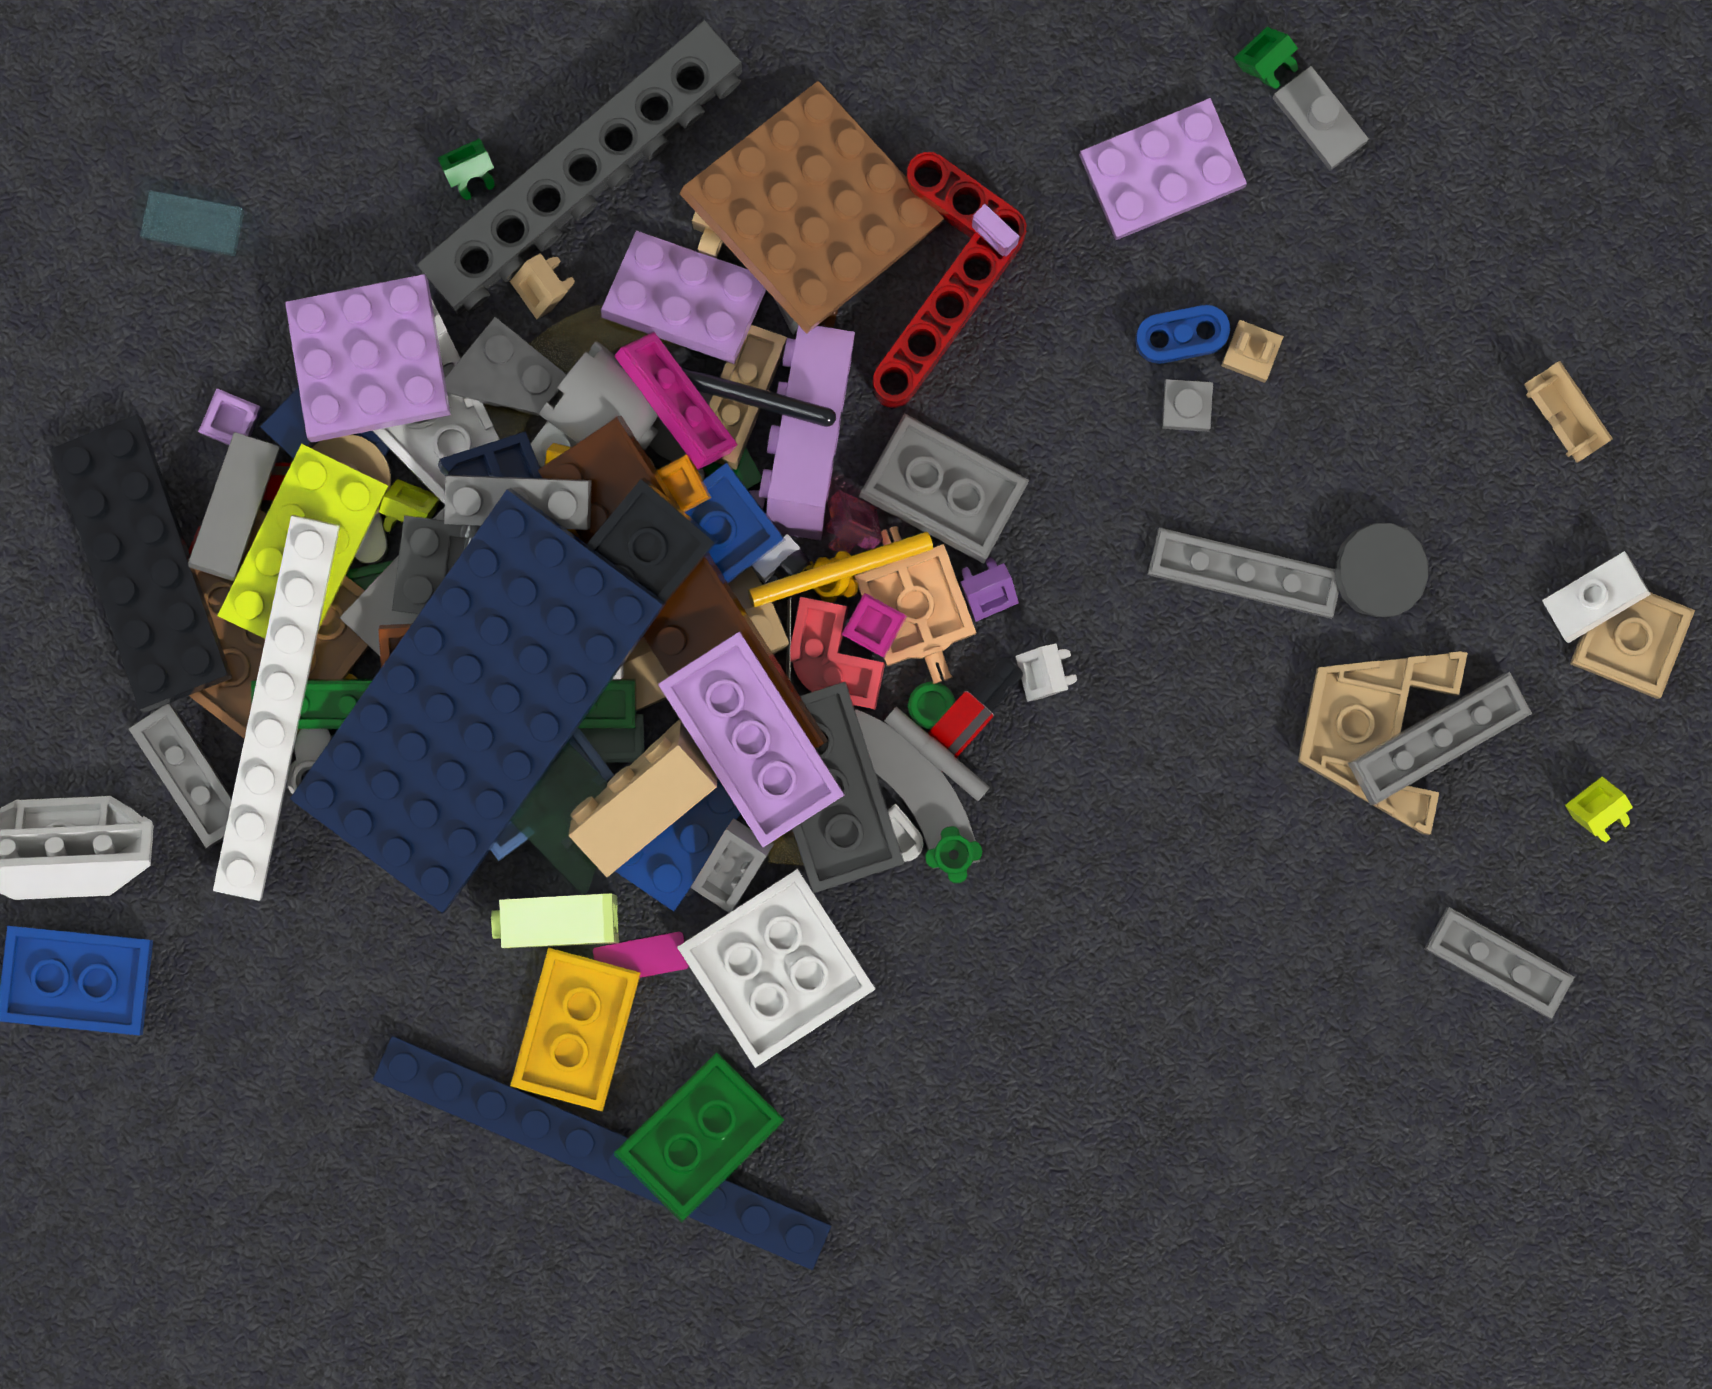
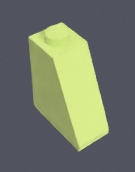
(556, 921)

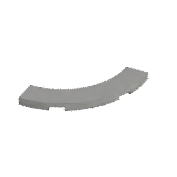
(915, 781)

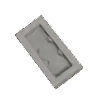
(1320, 118)
(731, 866)

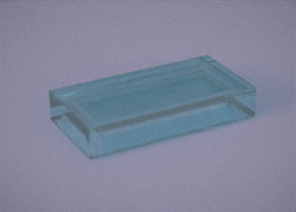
(192, 223)

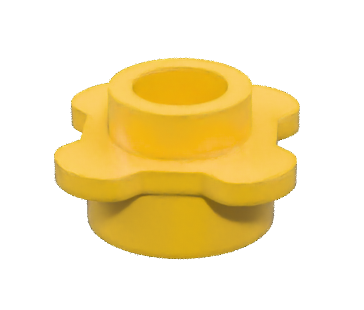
(846, 586)

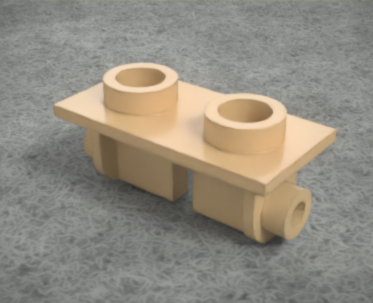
(1567, 412)

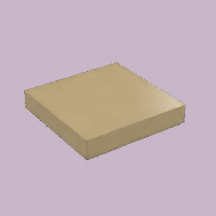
(1636, 645)

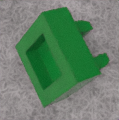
(1266, 54)
(465, 164)

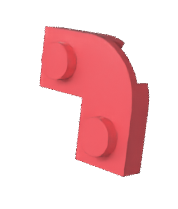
(817, 656)

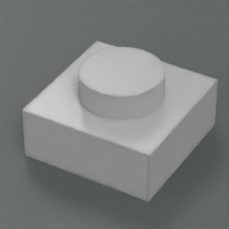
(1187, 405)

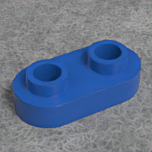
(1181, 334)

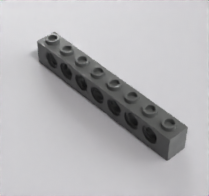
(698, 51)

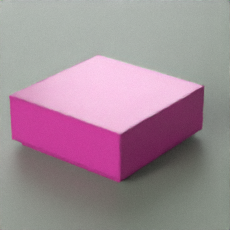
(874, 625)

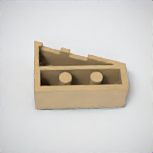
(642, 800)

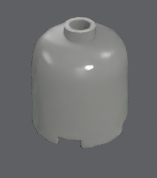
(597, 393)

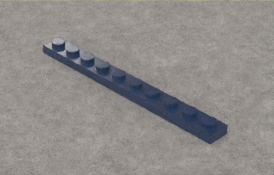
(588, 1147)

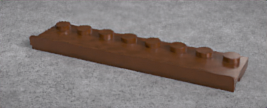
(704, 606)

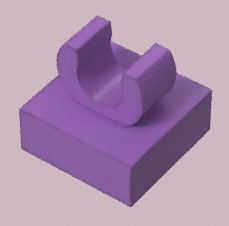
(989, 590)

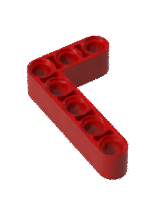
(955, 281)

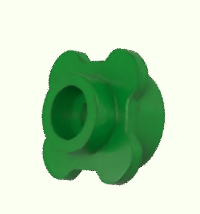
(958, 867)

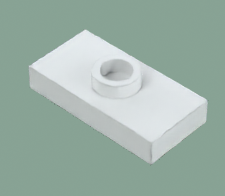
(1596, 597)

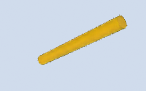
(840, 569)

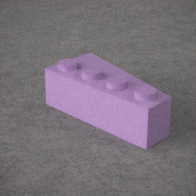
(804, 450)

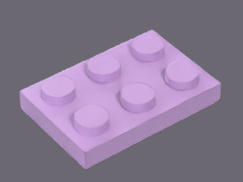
(1162, 169)
(684, 297)

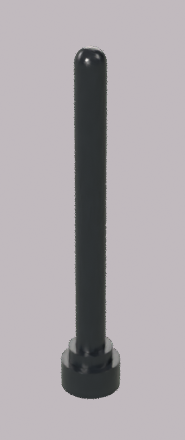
(761, 398)

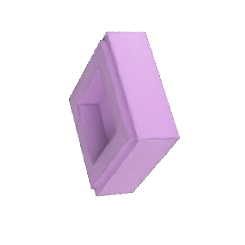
(994, 230)
(229, 415)

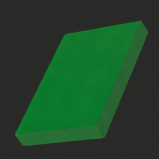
(699, 1137)

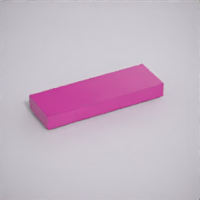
(676, 400)

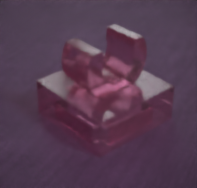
(852, 523)

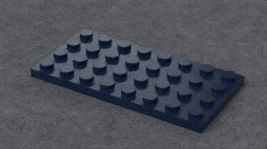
(477, 700)

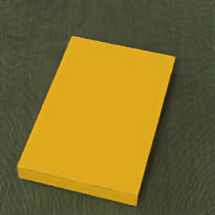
(575, 1029)

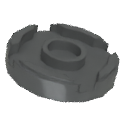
(1381, 570)

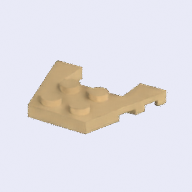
(1363, 707)

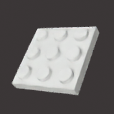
(776, 968)

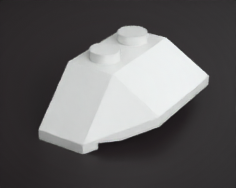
(71, 847)

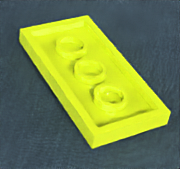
(315, 490)

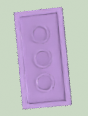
(751, 739)

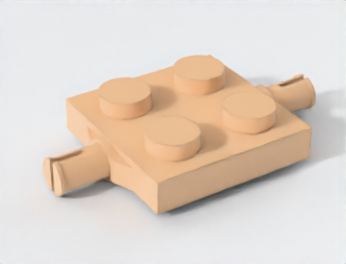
(929, 597)

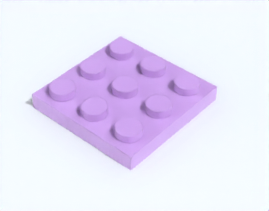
(367, 358)

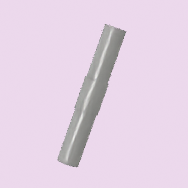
(937, 754)

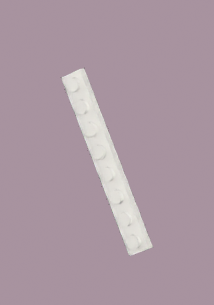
(276, 707)

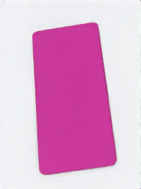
(645, 955)

